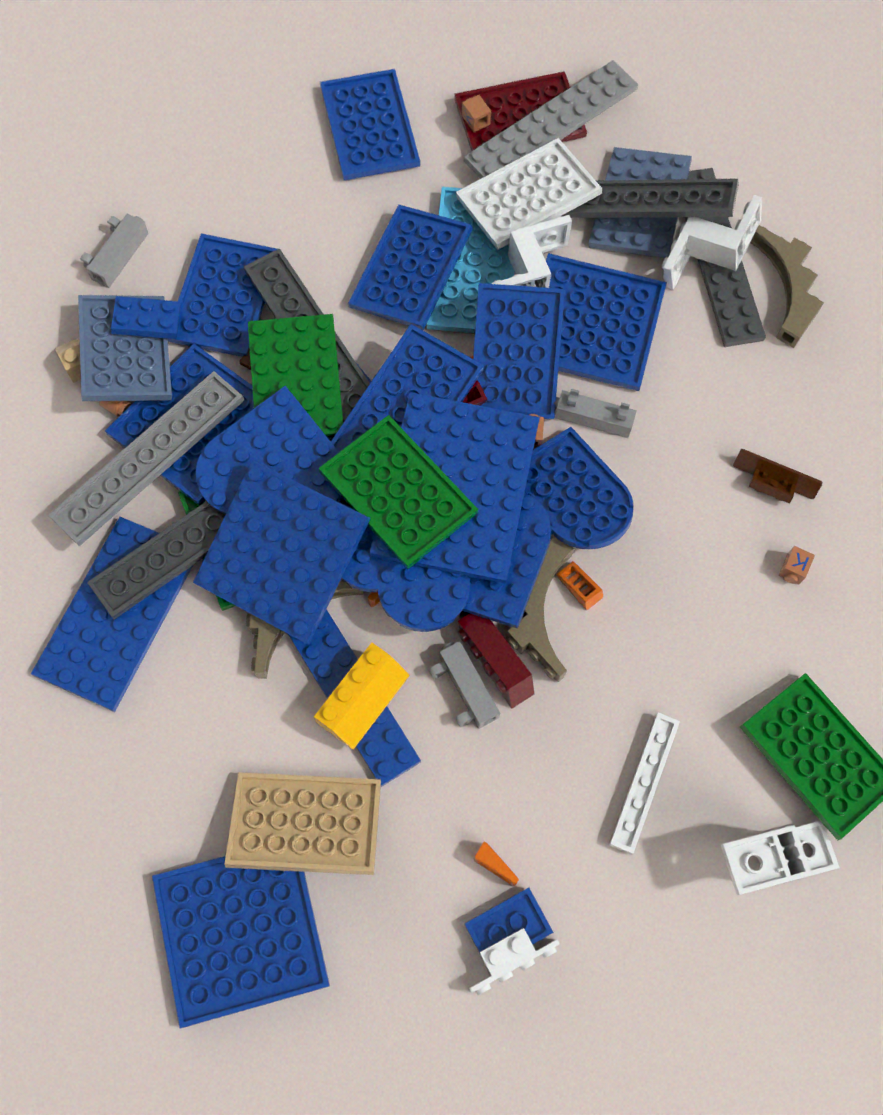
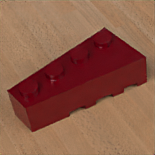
(497, 658)

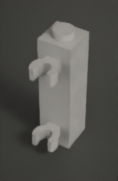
(117, 250)
(595, 413)
(469, 685)

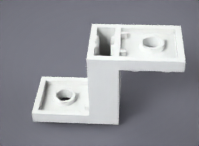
(712, 242)
(527, 248)
(779, 857)

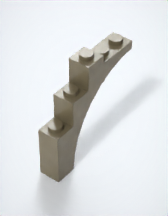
(797, 280)
(532, 630)
(269, 636)

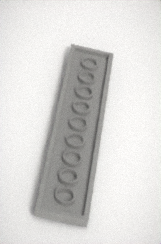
(554, 119)
(146, 458)

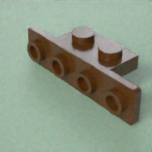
(776, 478)

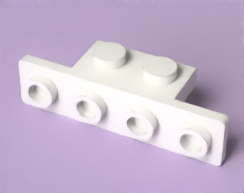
(508, 955)

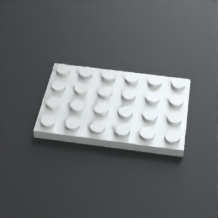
(528, 192)

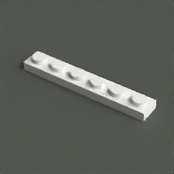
(644, 783)

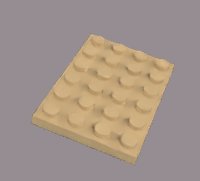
(304, 824)

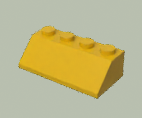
(361, 696)

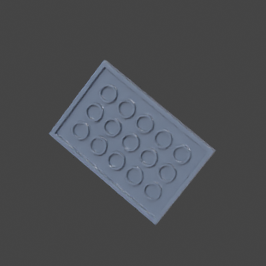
(641, 234)
(116, 364)

